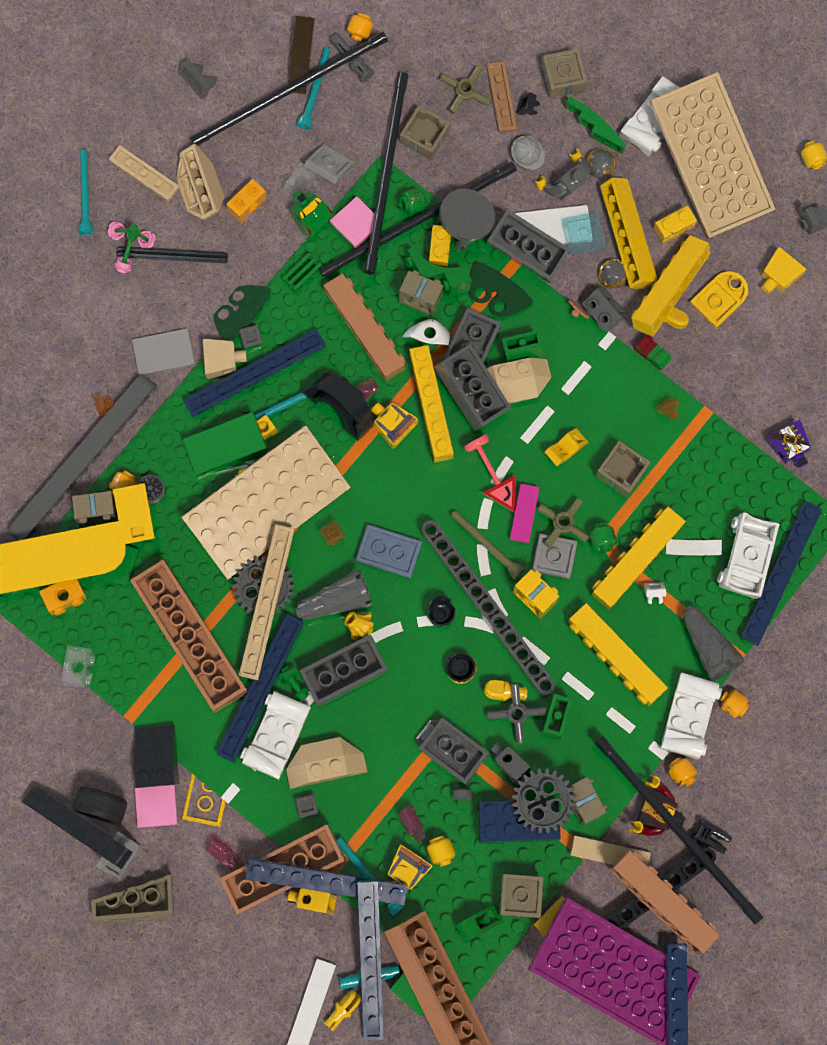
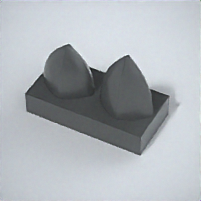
(192, 75)

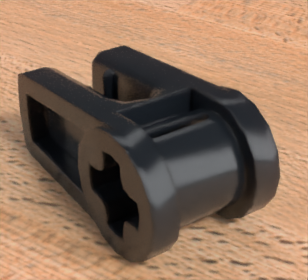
(704, 833)

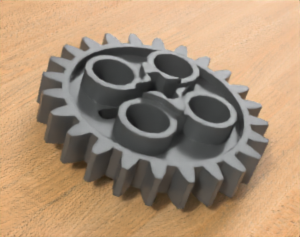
(246, 582)
(537, 784)

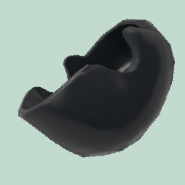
(440, 611)

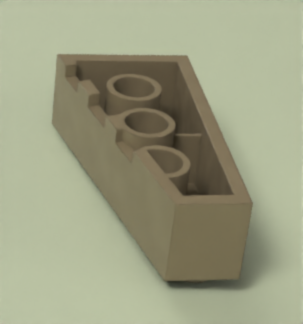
(139, 903)

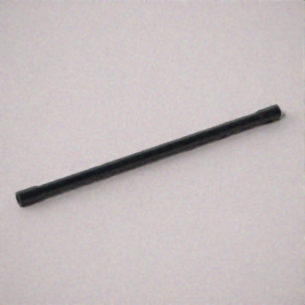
(372, 43)
(371, 259)
(334, 266)
(747, 907)

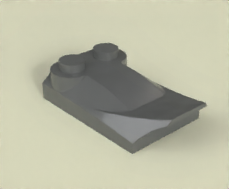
(478, 331)
(451, 749)

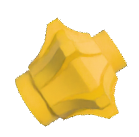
(359, 625)

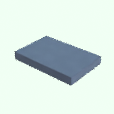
(388, 551)

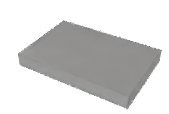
(163, 352)

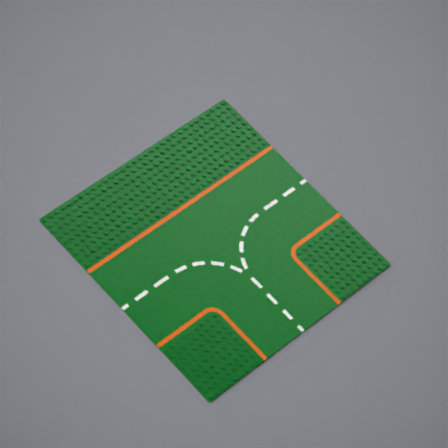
(595, 385)

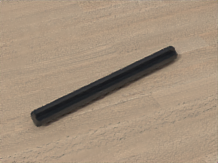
(174, 255)

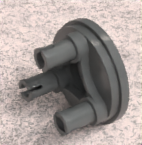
(466, 216)

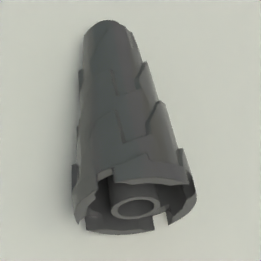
(343, 595)
(714, 649)

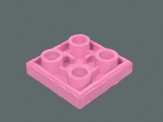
(354, 222)
(156, 806)

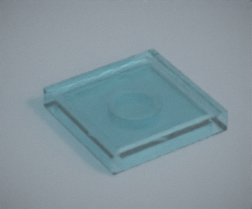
(584, 233)

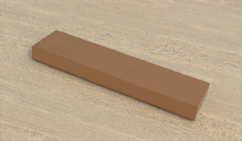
(501, 97)

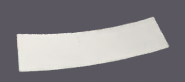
(694, 547)

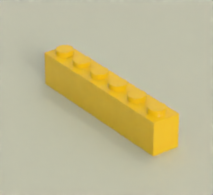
(628, 233)
(671, 285)
(431, 404)
(638, 558)
(617, 655)

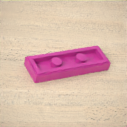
(524, 513)

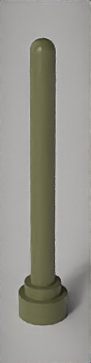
(514, 569)

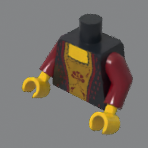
(649, 821)

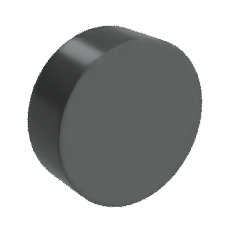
(462, 795)

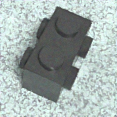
(604, 309)

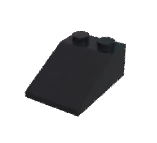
(155, 757)

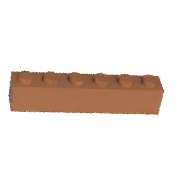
(364, 327)

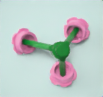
(146, 240)

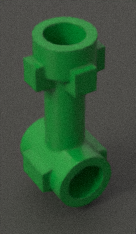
(288, 675)

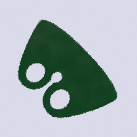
(493, 281)
(250, 305)

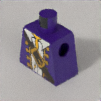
(790, 444)

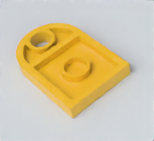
(719, 298)

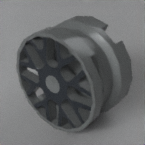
(154, 488)

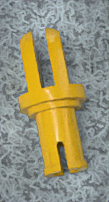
(677, 319)
(502, 690)
(343, 1009)

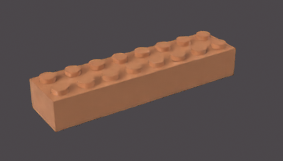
(189, 636)
(435, 982)

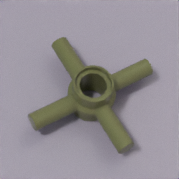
(465, 83)
(567, 516)

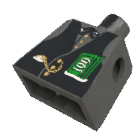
(513, 770)

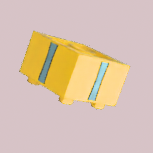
(536, 593)

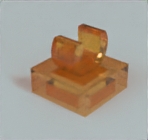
(103, 406)
(668, 408)
(332, 533)

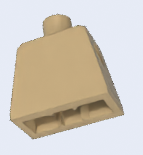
(221, 357)

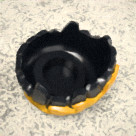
(461, 668)

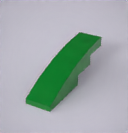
(600, 129)

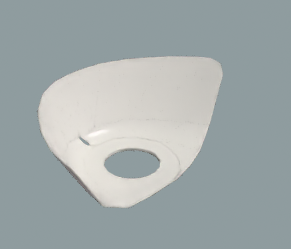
(417, 331)

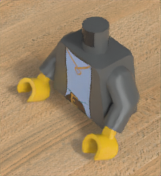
(570, 180)

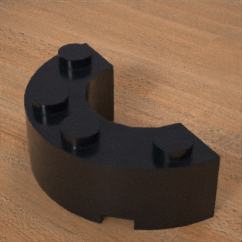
(345, 400)

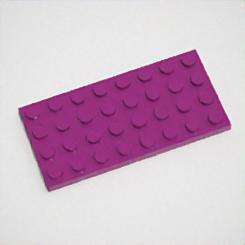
(607, 969)

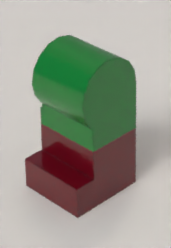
(653, 352)

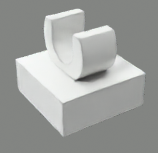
(655, 590)

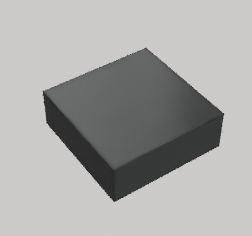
(250, 336)
(306, 806)

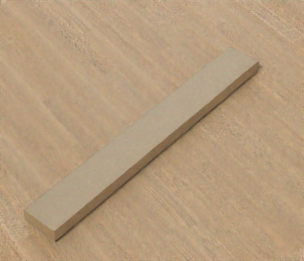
(266, 602)

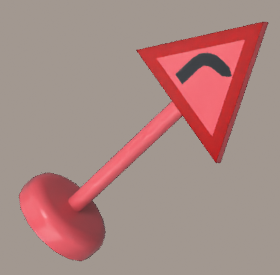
(502, 493)

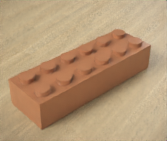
(313, 850)
(664, 902)

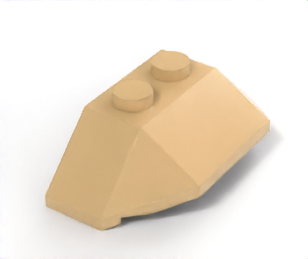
(199, 183)
(521, 378)
(325, 762)

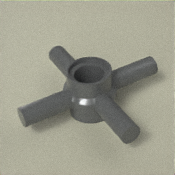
(517, 705)

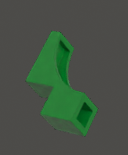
(454, 280)

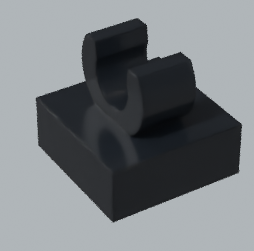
(527, 103)

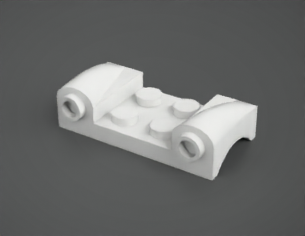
(643, 127)
(749, 556)
(690, 716)
(276, 735)

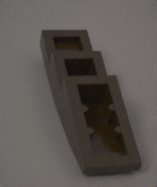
(301, 50)

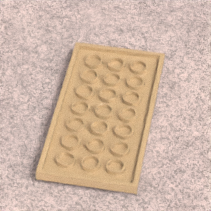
(712, 155)
(277, 489)

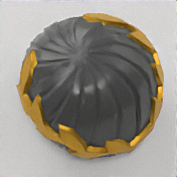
(602, 162)
(612, 274)

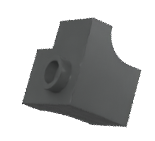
(812, 218)

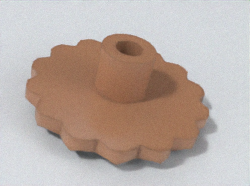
(578, 310)

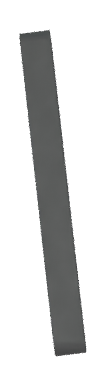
(81, 458)
(490, 617)

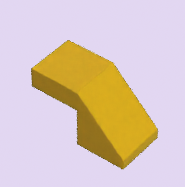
(566, 447)

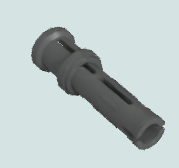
(357, 64)

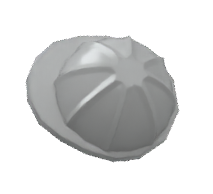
(527, 153)

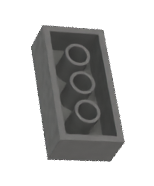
(528, 246)
(343, 671)

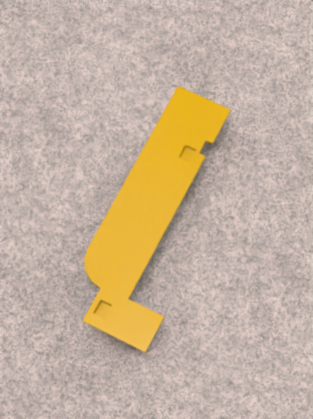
(77, 551)

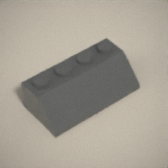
(472, 387)

